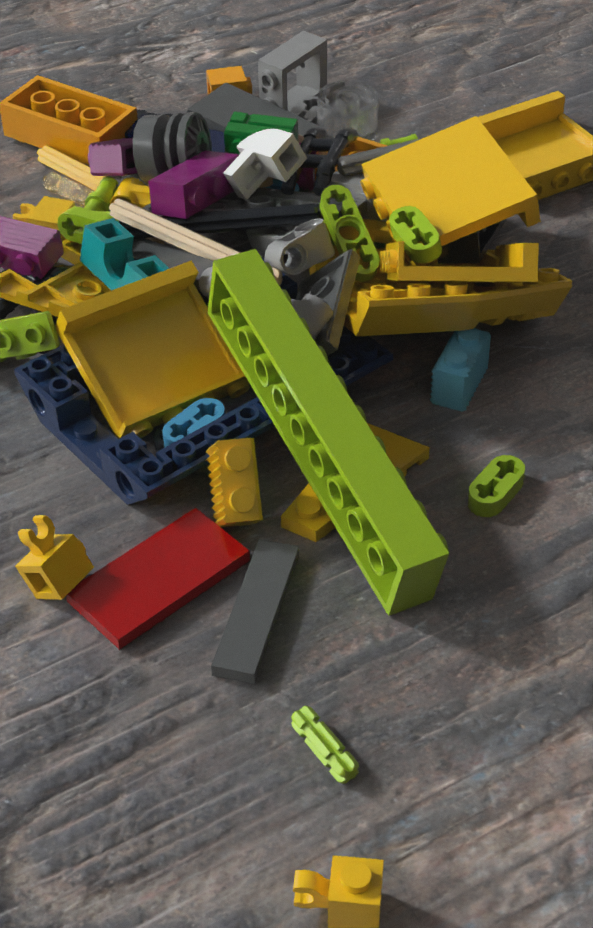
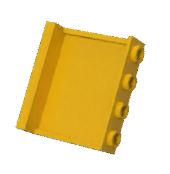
(543, 143)
(454, 179)
(516, 264)
(149, 350)

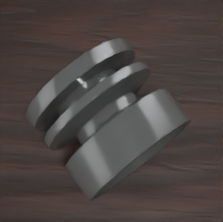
(168, 141)

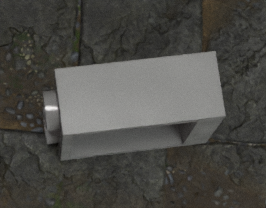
(308, 56)

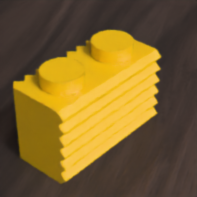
(234, 482)

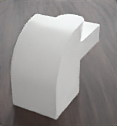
(264, 155)

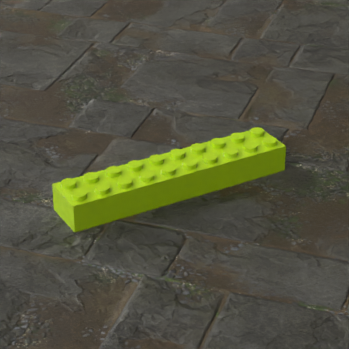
(327, 433)

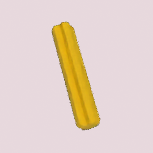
(68, 166)

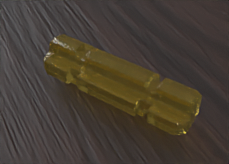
(66, 188)

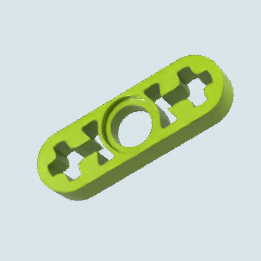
(353, 218)

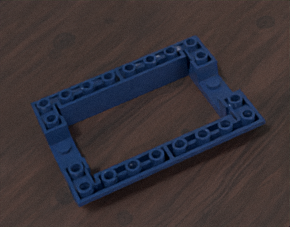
(125, 464)

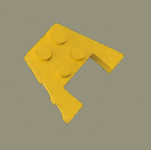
(57, 292)

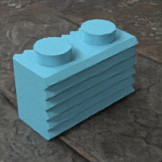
(460, 368)

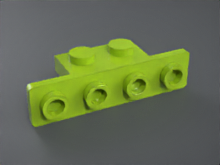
(27, 335)

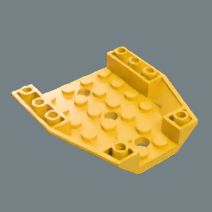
(443, 306)

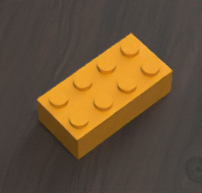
(63, 117)

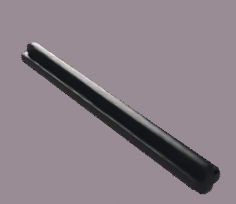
(241, 219)

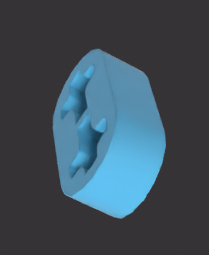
(191, 419)

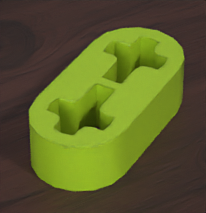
(80, 217)
(421, 231)
(503, 489)

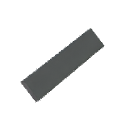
(255, 612)

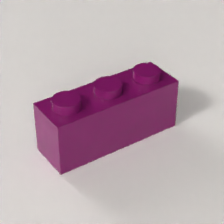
(191, 185)

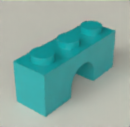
(109, 255)

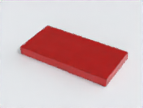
(157, 577)

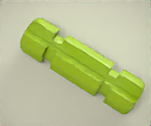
(325, 744)

